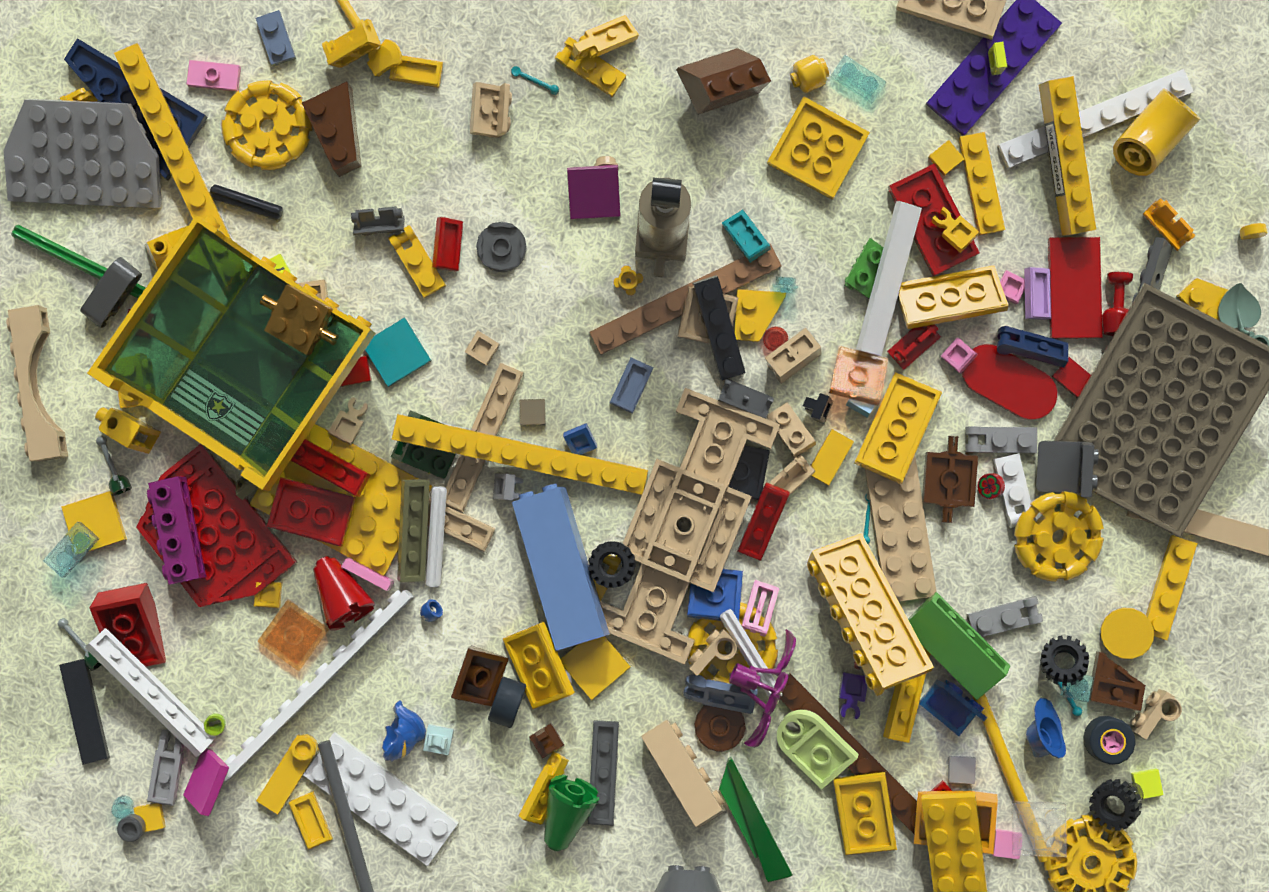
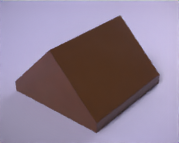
(479, 676)

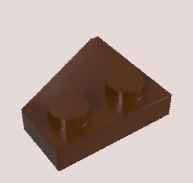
(1115, 685)

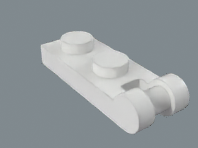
(1016, 488)

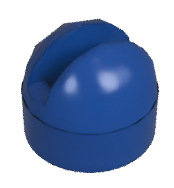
(428, 614)

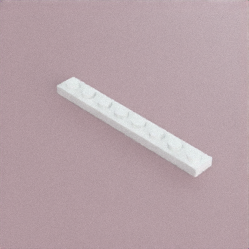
(1097, 117)

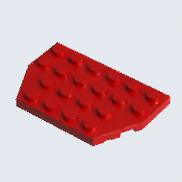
(230, 533)

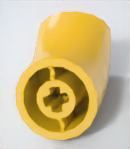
(1154, 134)

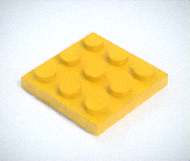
(818, 147)

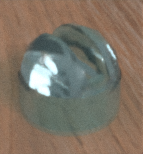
(118, 808)

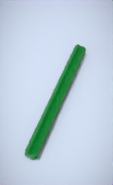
(65, 255)

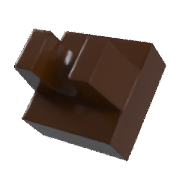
(546, 740)

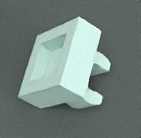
(438, 739)

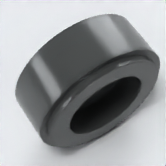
(131, 827)

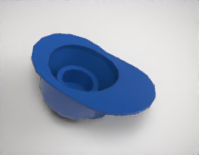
(1046, 731)

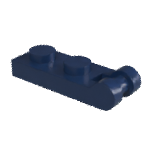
(1032, 346)

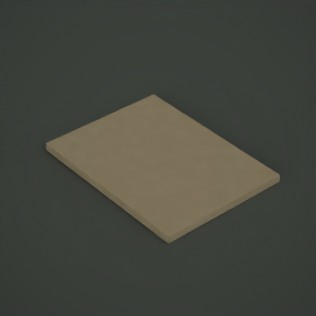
(1167, 407)

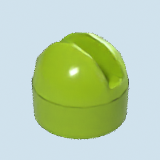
(215, 729)

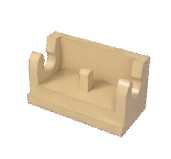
(793, 355)

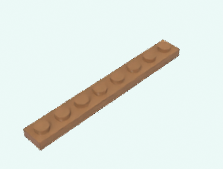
(671, 305)

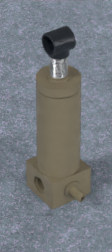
(663, 222)

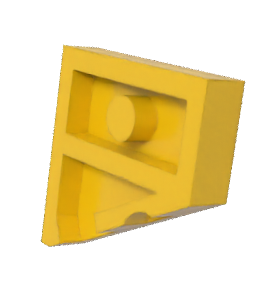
(755, 313)

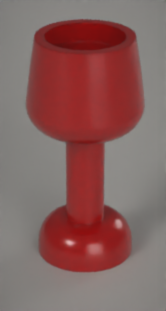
(1113, 316)

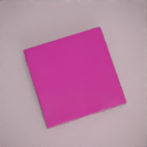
(206, 781)

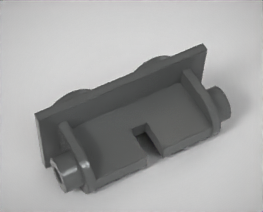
(389, 220)

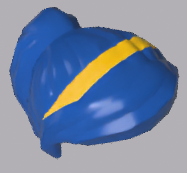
(403, 733)

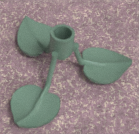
(1241, 310)

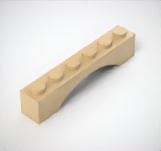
(29, 332)

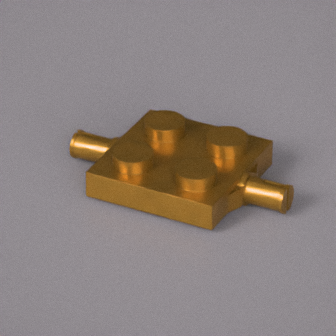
(298, 320)

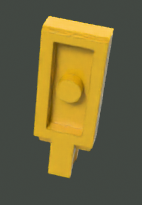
(605, 38)
(536, 803)

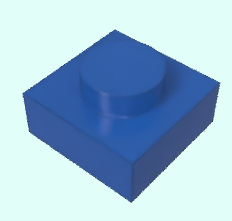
(580, 439)

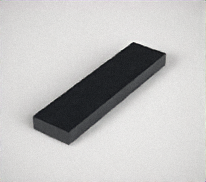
(84, 711)

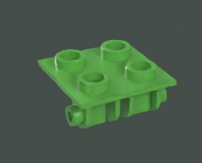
(865, 269)

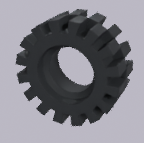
(598, 572)
(1064, 675)
(1126, 795)

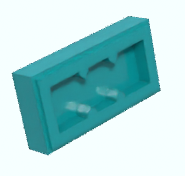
(746, 236)

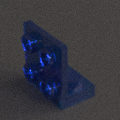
(949, 707)

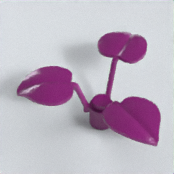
(748, 679)

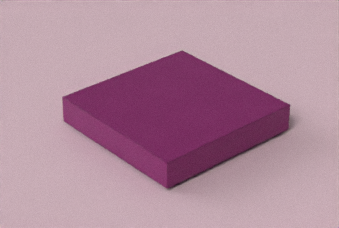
(593, 191)

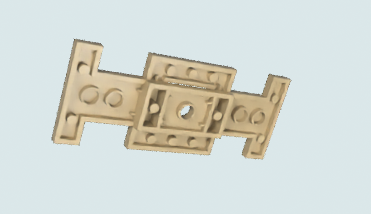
(694, 492)

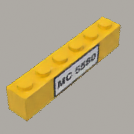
(1067, 156)

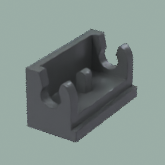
(745, 398)

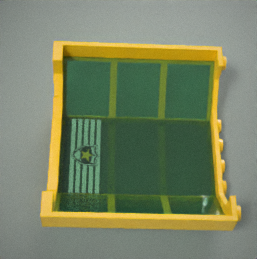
(209, 367)

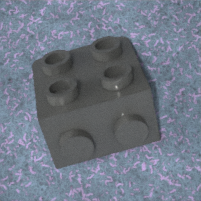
(1067, 467)

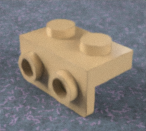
(490, 109)

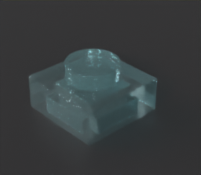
(1080, 690)

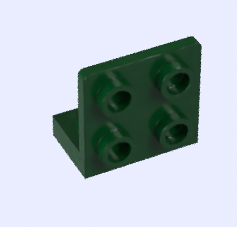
(423, 458)

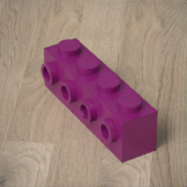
(176, 530)

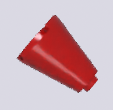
(340, 594)

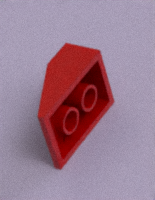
(132, 619)

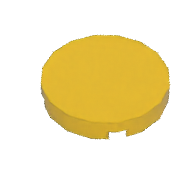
(1127, 633)

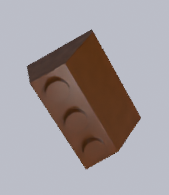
(723, 79)

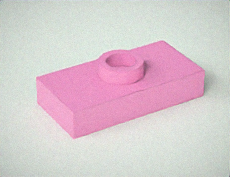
(213, 75)

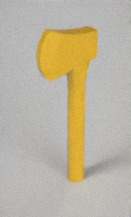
(381, 58)

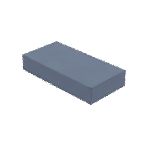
(631, 385)

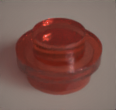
(774, 338)

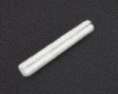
(436, 536)
(746, 647)

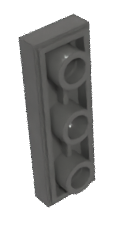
(1158, 259)

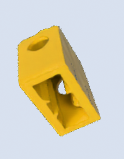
(125, 427)

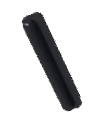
(246, 202)

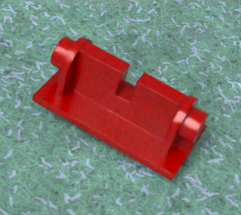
(914, 345)

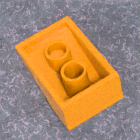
(987, 815)

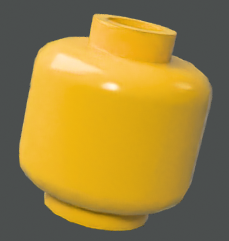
(809, 73)

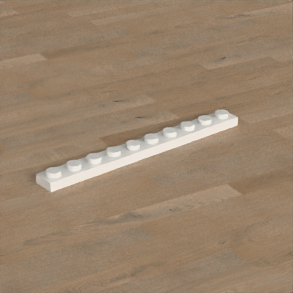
(324, 675)

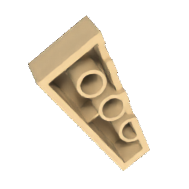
(683, 774)

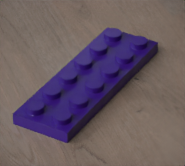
(972, 86)

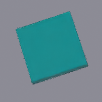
(397, 352)

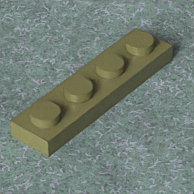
(413, 530)

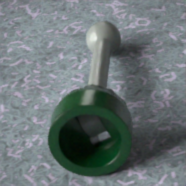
(117, 482)
(90, 661)

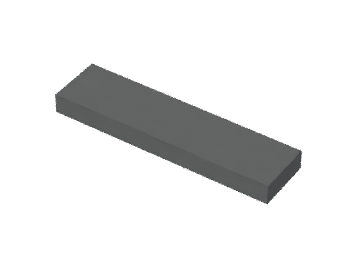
(604, 770)

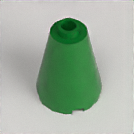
(567, 810)

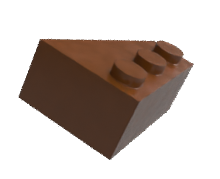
(335, 126)

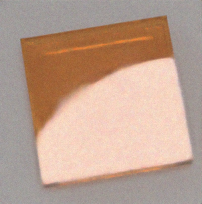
(858, 375)
(293, 635)

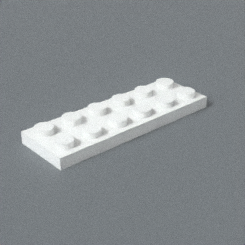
(385, 801)

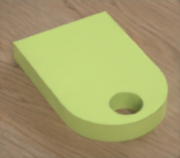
(815, 747)

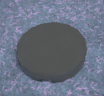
(496, 252)

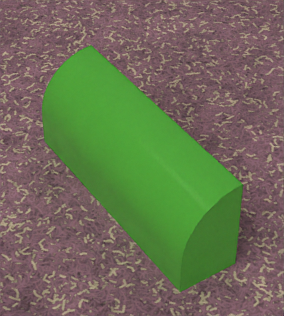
(958, 646)

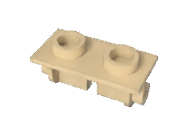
(793, 475)

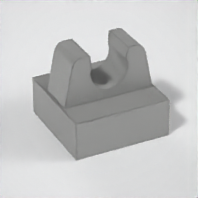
(504, 486)

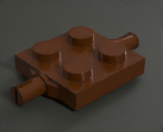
(950, 479)

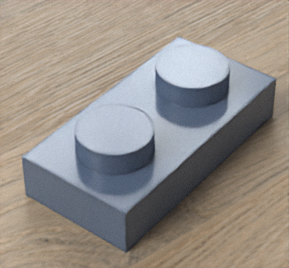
(275, 38)

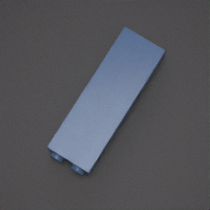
(560, 567)

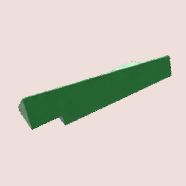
(752, 824)

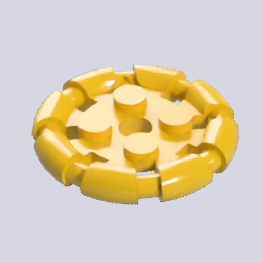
(251, 123)
(1073, 538)
(725, 667)
(1092, 845)

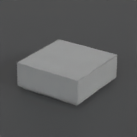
(961, 769)

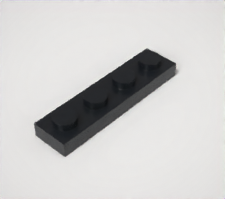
(719, 327)

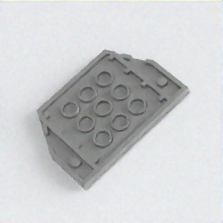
(81, 155)

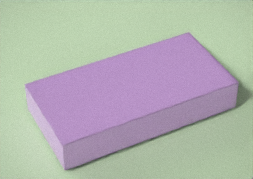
(1037, 293)

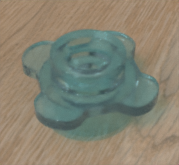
(785, 284)

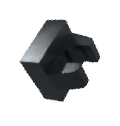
(820, 407)

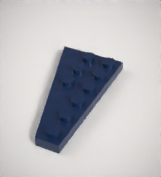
(109, 85)

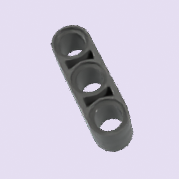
(111, 292)

